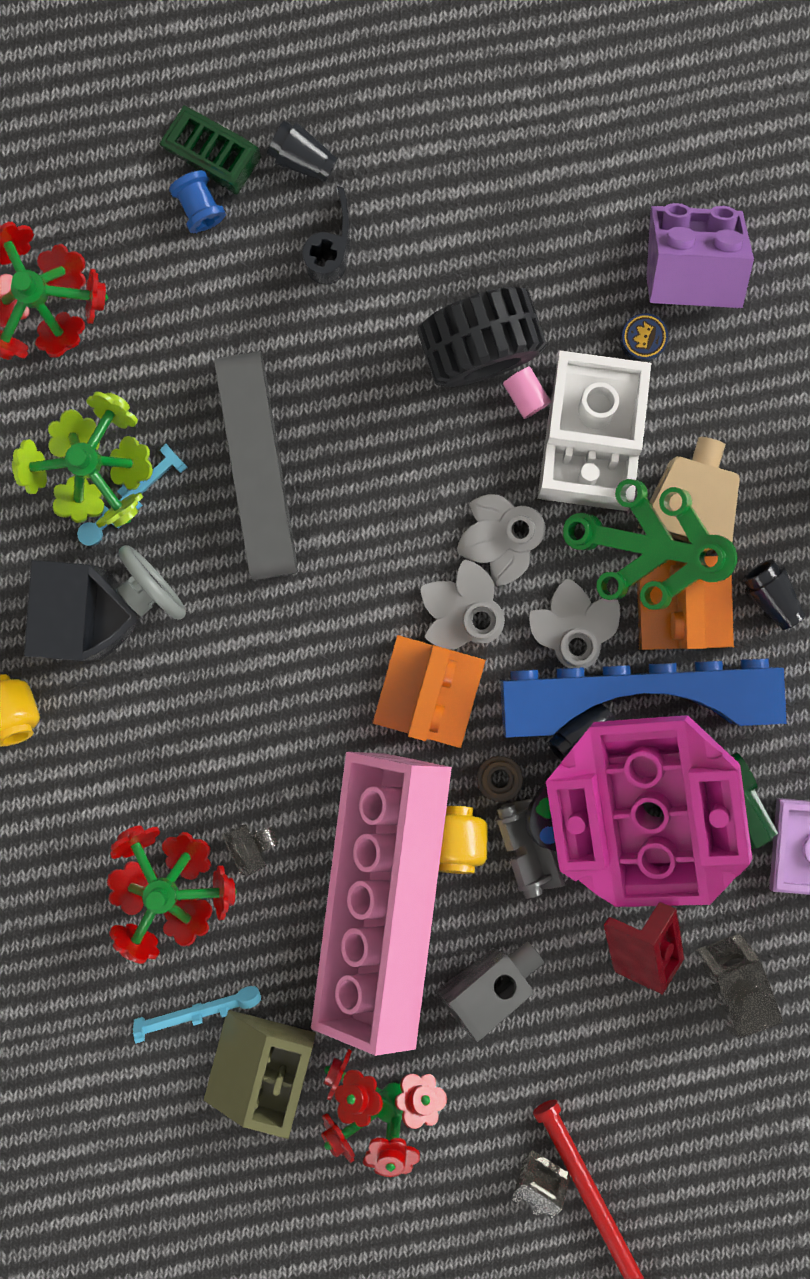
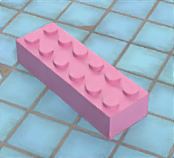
(380, 901)

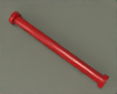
(549, 1114)

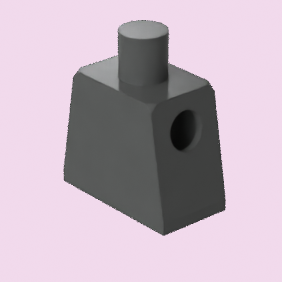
(472, 994)

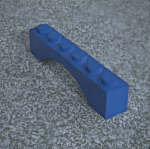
(737, 695)

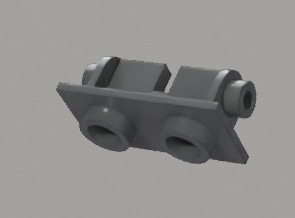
(534, 866)

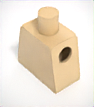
(711, 489)

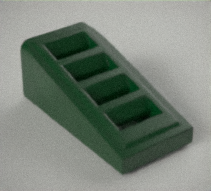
(241, 168)

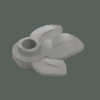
(494, 537)
(457, 603)
(575, 617)

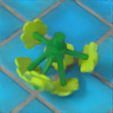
(78, 442)

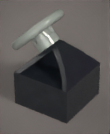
(85, 611)

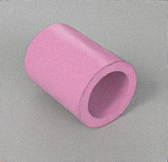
(526, 392)

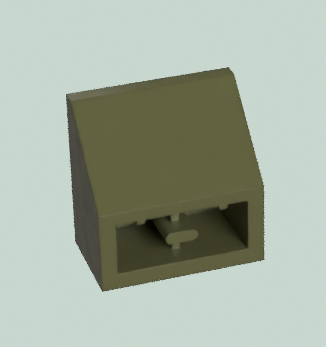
(259, 1072)

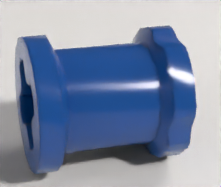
(197, 201)

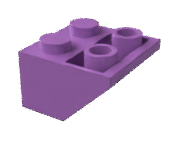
(698, 256)

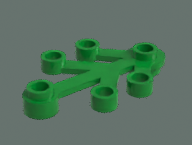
(655, 546)

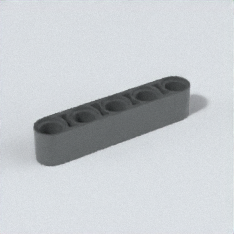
(256, 465)

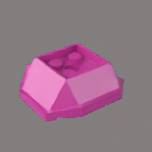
(623, 850)

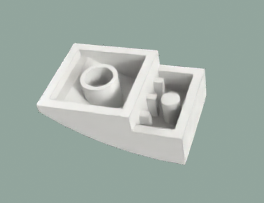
(594, 429)

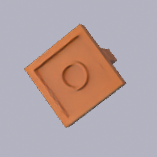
(694, 619)
(429, 691)

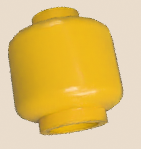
(17, 711)
(463, 841)

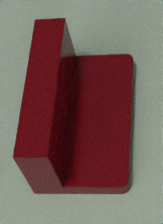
(647, 954)

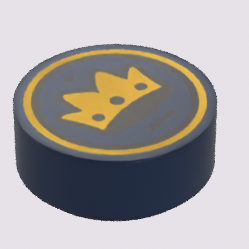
(644, 337)

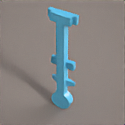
(91, 535)
(245, 998)

